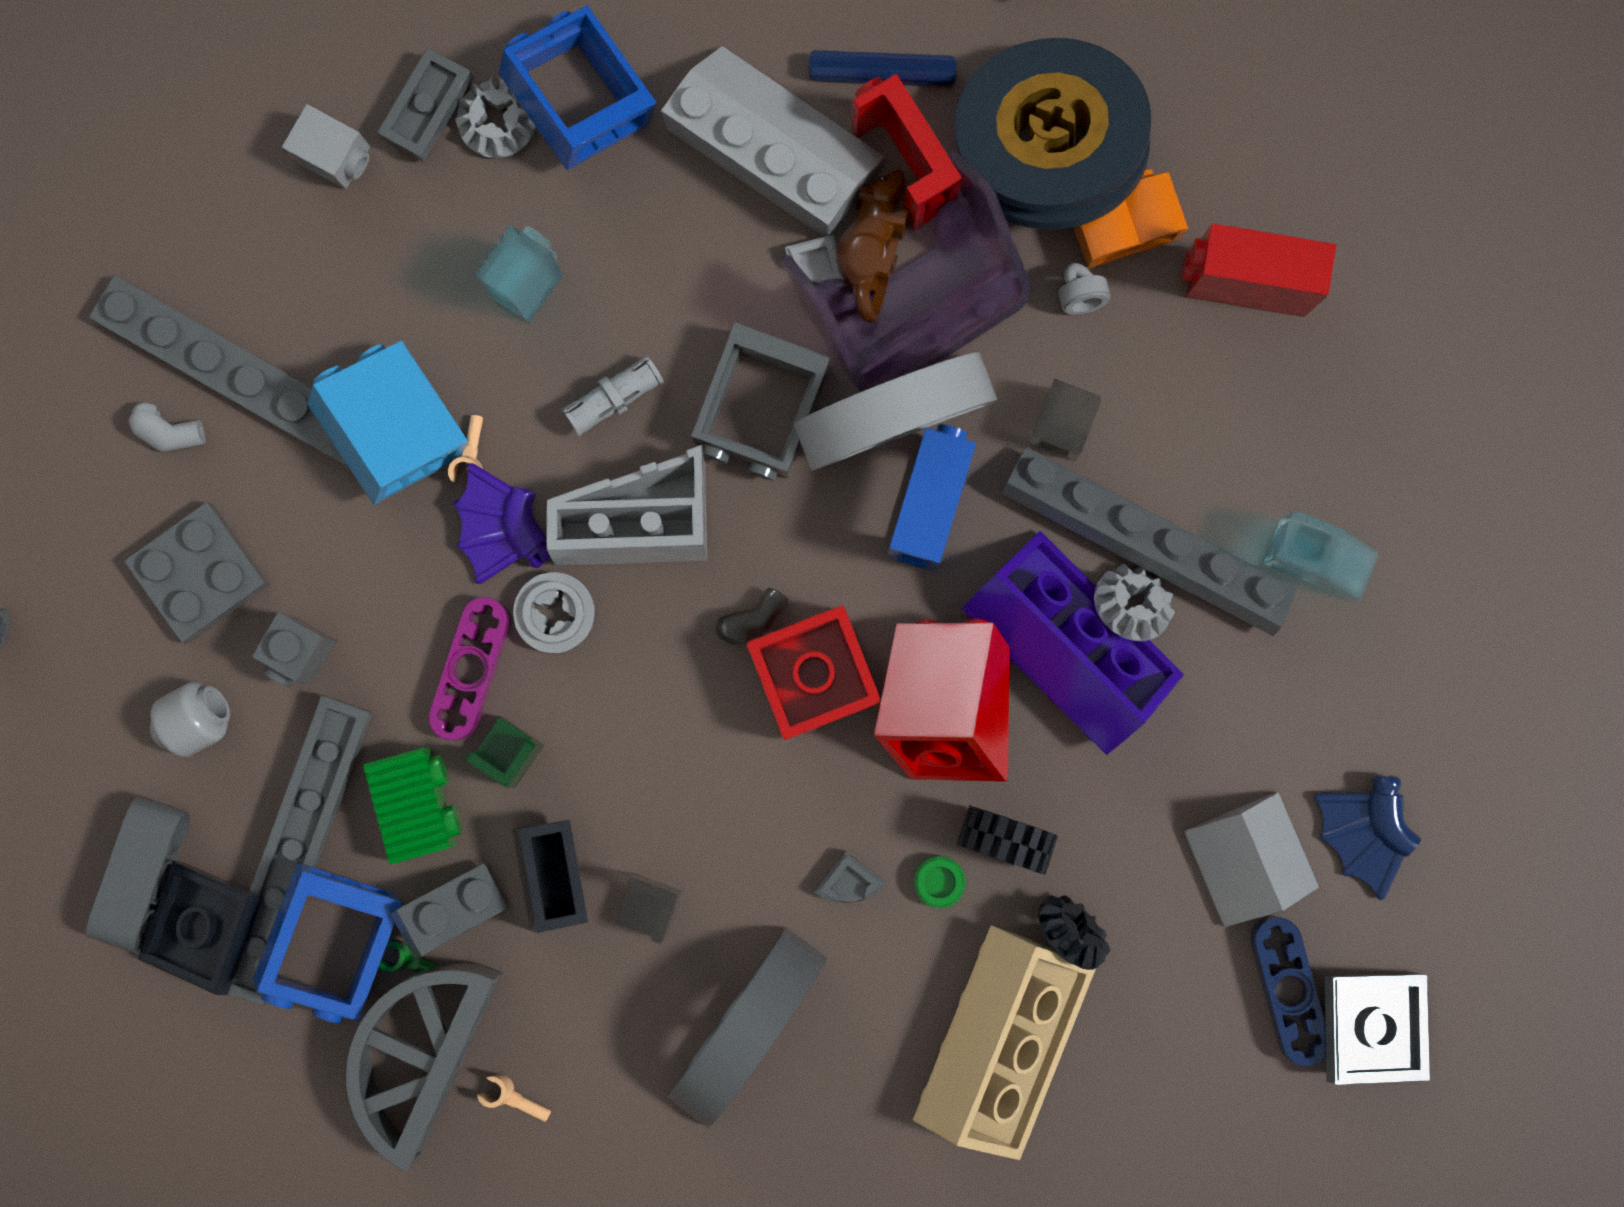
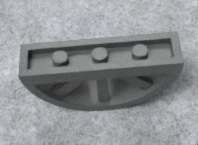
(747, 1029)
(432, 1089)

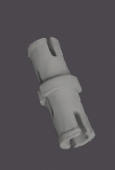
(612, 395)

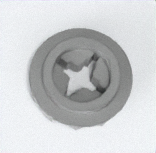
(488, 139)
(544, 591)
(1137, 623)

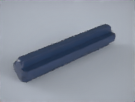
(865, 66)

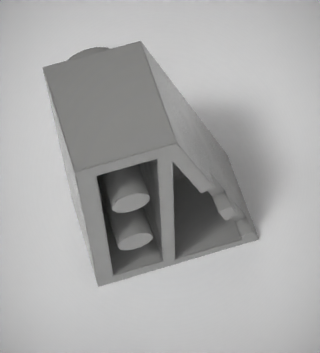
(634, 518)

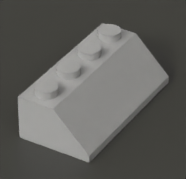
(771, 140)

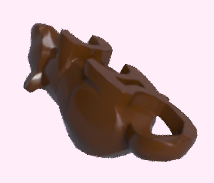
(870, 244)

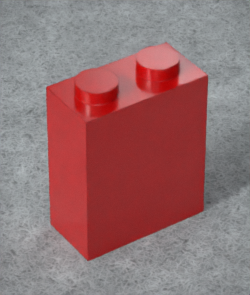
(1258, 270)

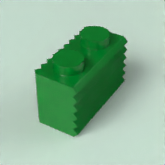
(412, 804)

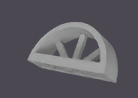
(895, 409)

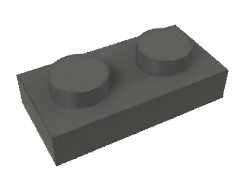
(425, 104)
(449, 911)

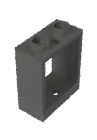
(778, 354)

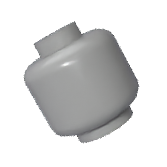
(189, 719)

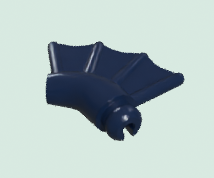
(1369, 831)

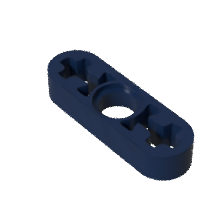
(1287, 1030)

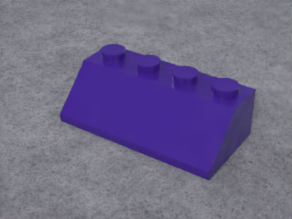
(1067, 650)

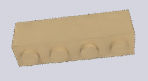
(1003, 1045)

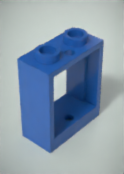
(603, 128)
(932, 497)
(341, 891)

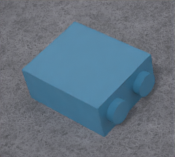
(386, 420)

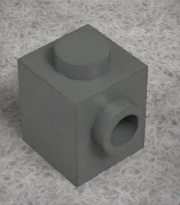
(293, 650)

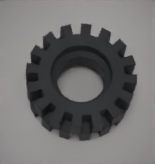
(1007, 840)

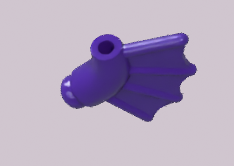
(498, 525)

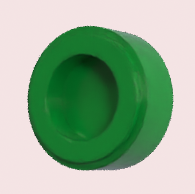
(939, 881)

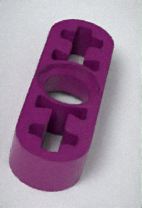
(470, 709)

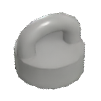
(1082, 293)

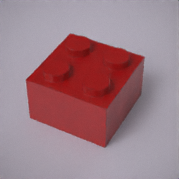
(814, 672)

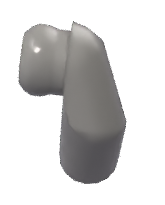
(159, 434)

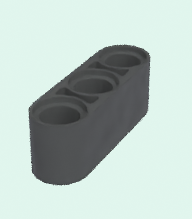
(137, 873)

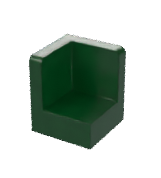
(505, 753)

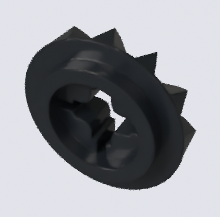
(1073, 932)

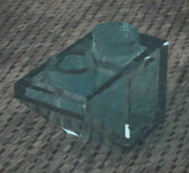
(1321, 555)

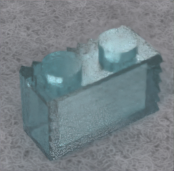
(520, 271)

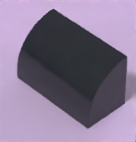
(550, 876)

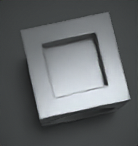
(327, 147)

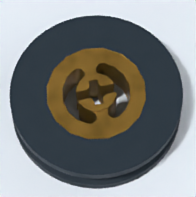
(1055, 88)

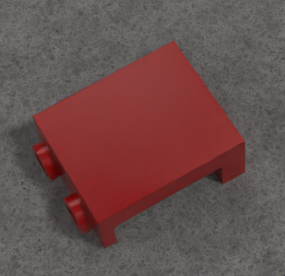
(892, 108)

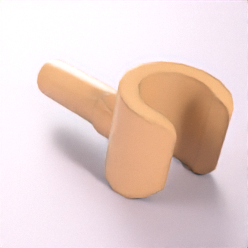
(470, 452)
(512, 1099)

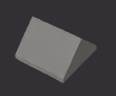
(1251, 861)

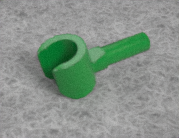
(406, 959)

